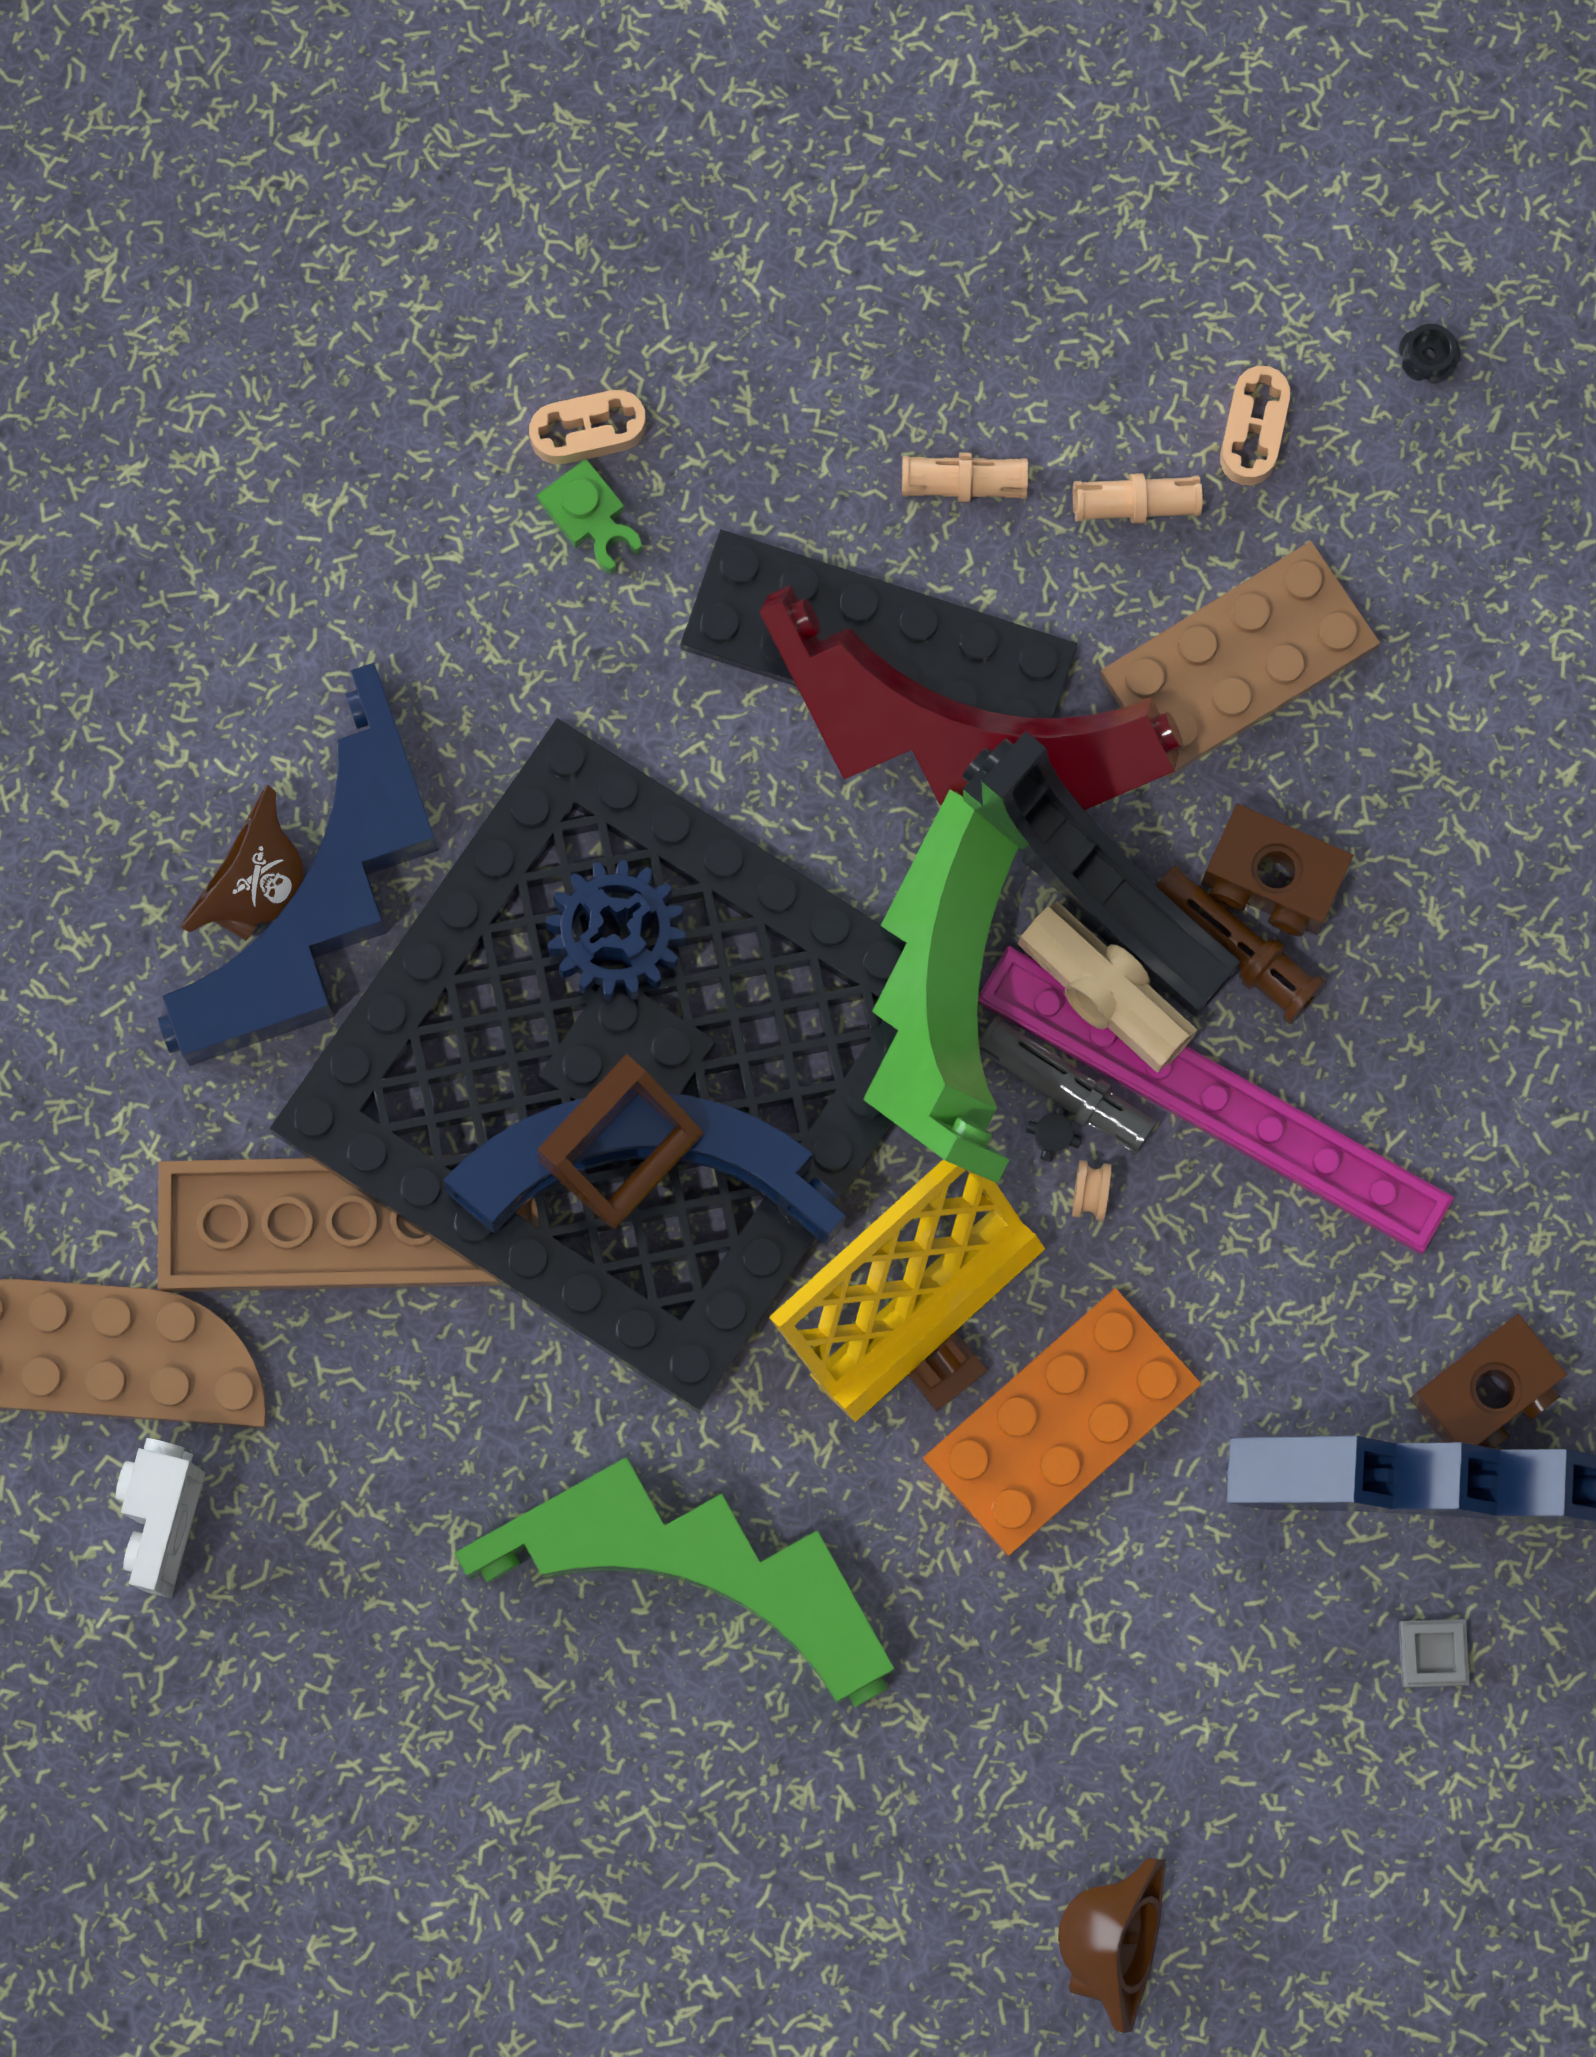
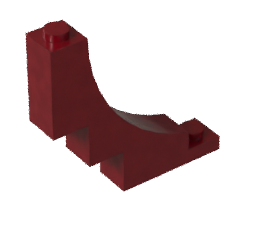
(877, 713)

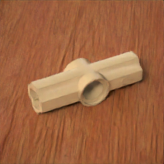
(1107, 986)

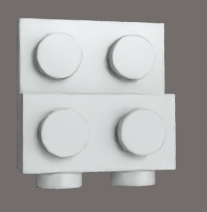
(163, 1495)

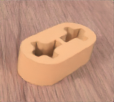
(585, 412)
(1269, 428)

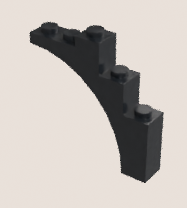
(1064, 846)

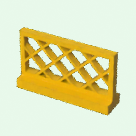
(926, 1303)

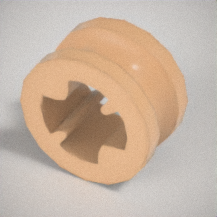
(1091, 1190)

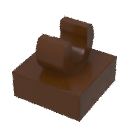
(947, 1372)

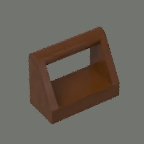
(590, 1120)

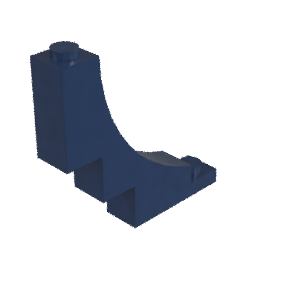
(371, 827)
(1413, 1478)

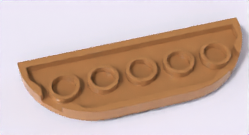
(123, 1356)

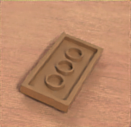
(1246, 653)

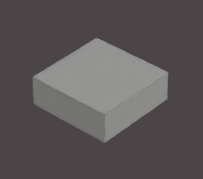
(1434, 1653)

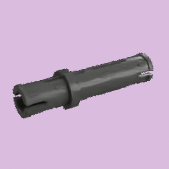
(1077, 1092)

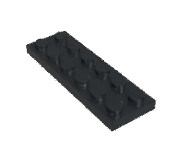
(923, 637)

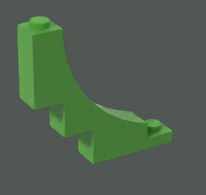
(944, 913)
(615, 1527)

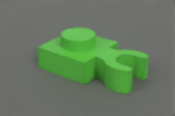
(586, 509)

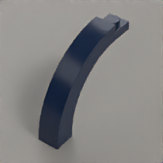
(507, 1173)

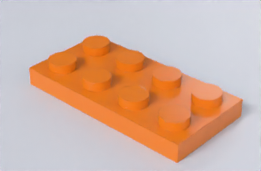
(1061, 1422)

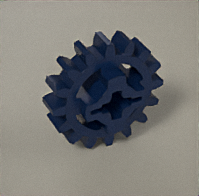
(600, 909)

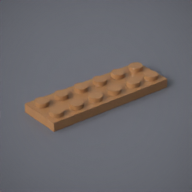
(291, 1230)

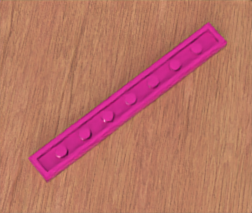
(1226, 1109)

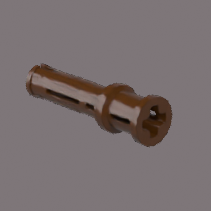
(1268, 957)

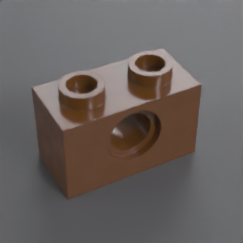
(1312, 864)
(1508, 1354)

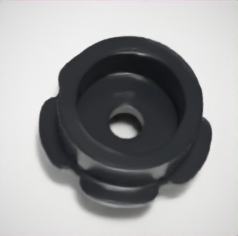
(1433, 338)

